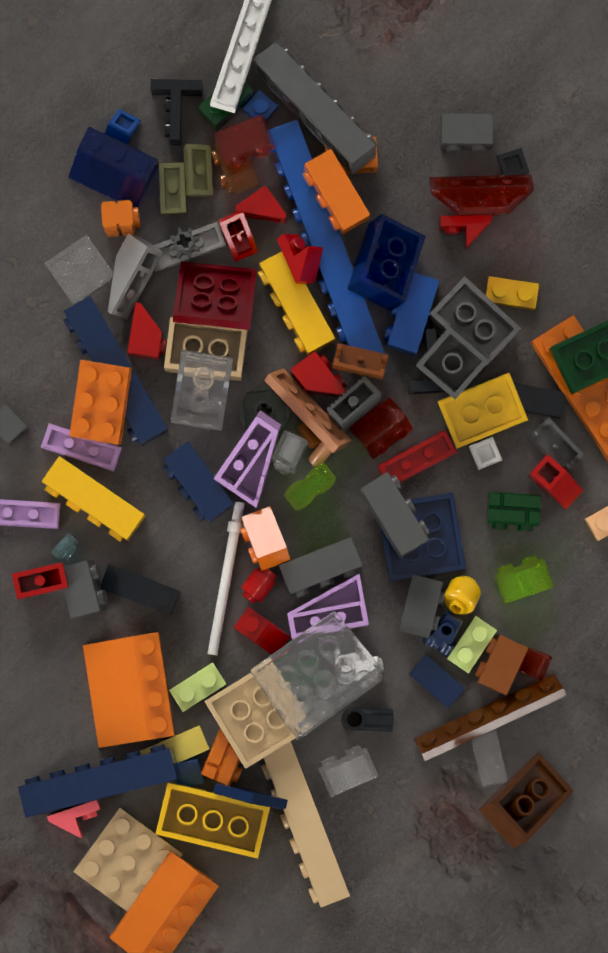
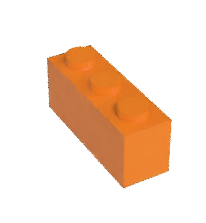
(335, 192)

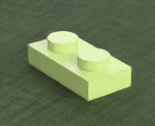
(471, 644)
(197, 687)

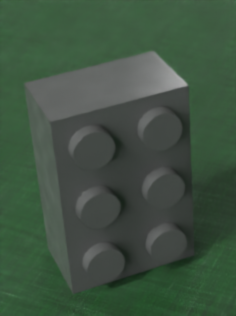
(395, 514)

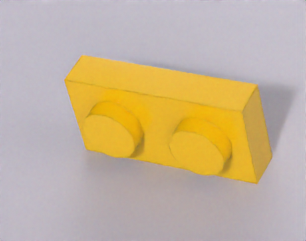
(512, 292)

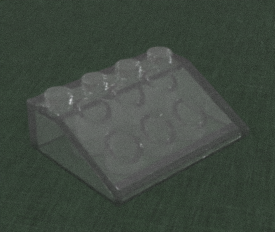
(317, 675)

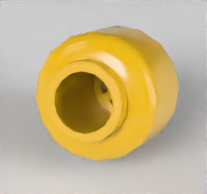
(462, 595)

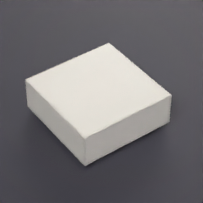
(485, 453)

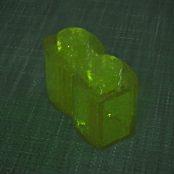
(303, 492)
(522, 580)

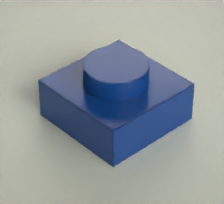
(260, 105)

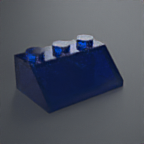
(113, 167)

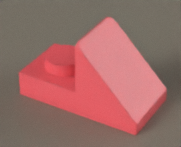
(69, 820)

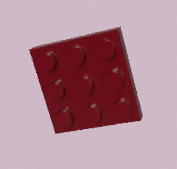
(214, 295)

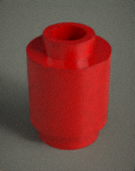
(258, 585)

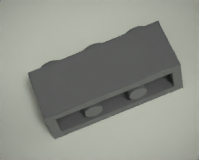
(321, 567)

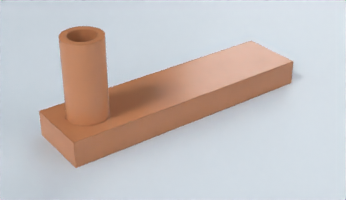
(317, 420)

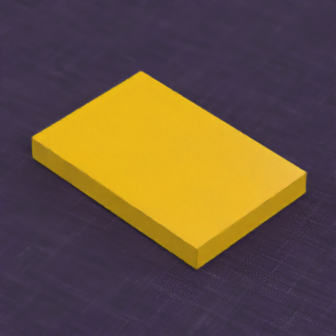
(483, 410)

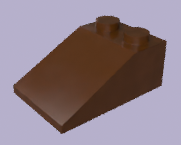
(526, 801)

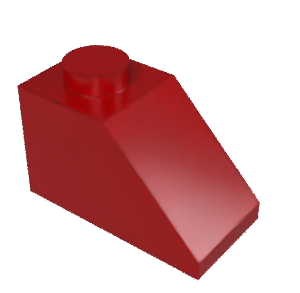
(145, 337)
(39, 581)

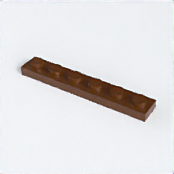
(489, 717)

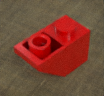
(316, 378)
(555, 481)

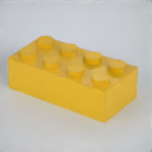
(212, 820)

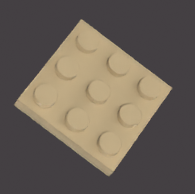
(249, 720)
(124, 859)

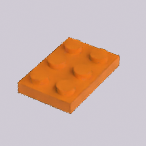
(100, 402)

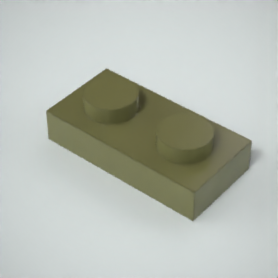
(198, 170)
(172, 189)

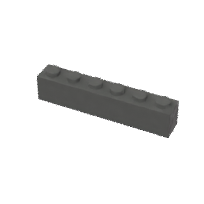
(314, 107)

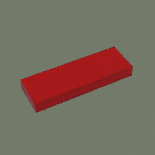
(419, 457)

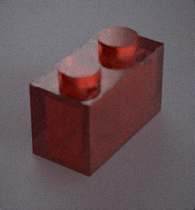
(245, 141)

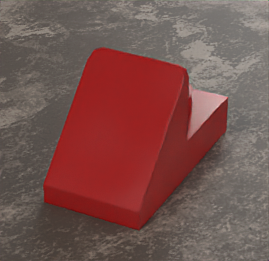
(471, 225)
(301, 261)
(261, 631)

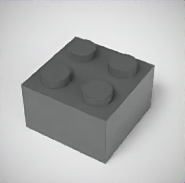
(453, 361)

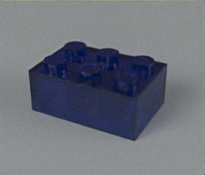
(386, 262)

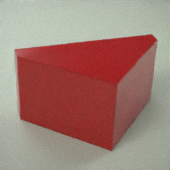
(262, 206)
(238, 235)

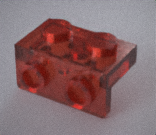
(381, 428)

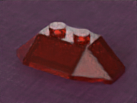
(481, 194)

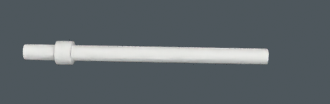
(234, 531)

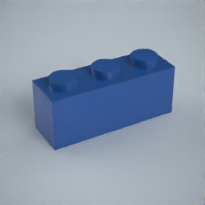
(412, 316)

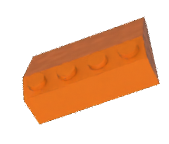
(129, 690)

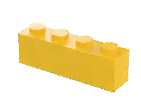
(297, 304)
(93, 498)

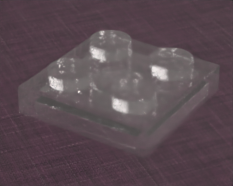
(80, 270)

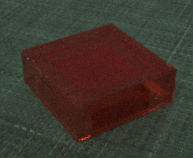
(535, 664)

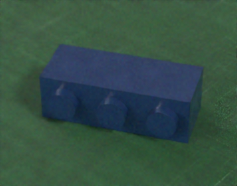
(197, 483)

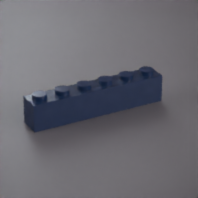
(102, 347)
(100, 781)

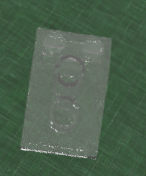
(201, 390)

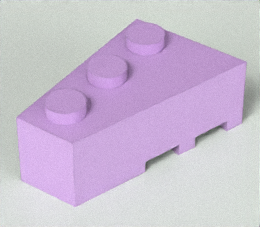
(250, 460)
(345, 599)

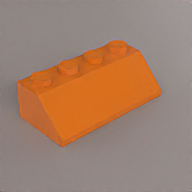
(165, 908)

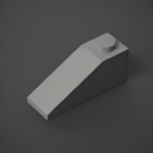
(131, 273)

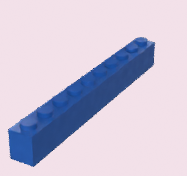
(335, 266)

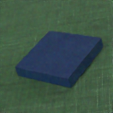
(250, 796)

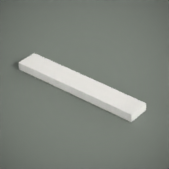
(240, 54)

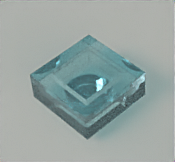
(65, 547)

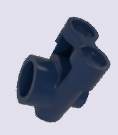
(443, 637)

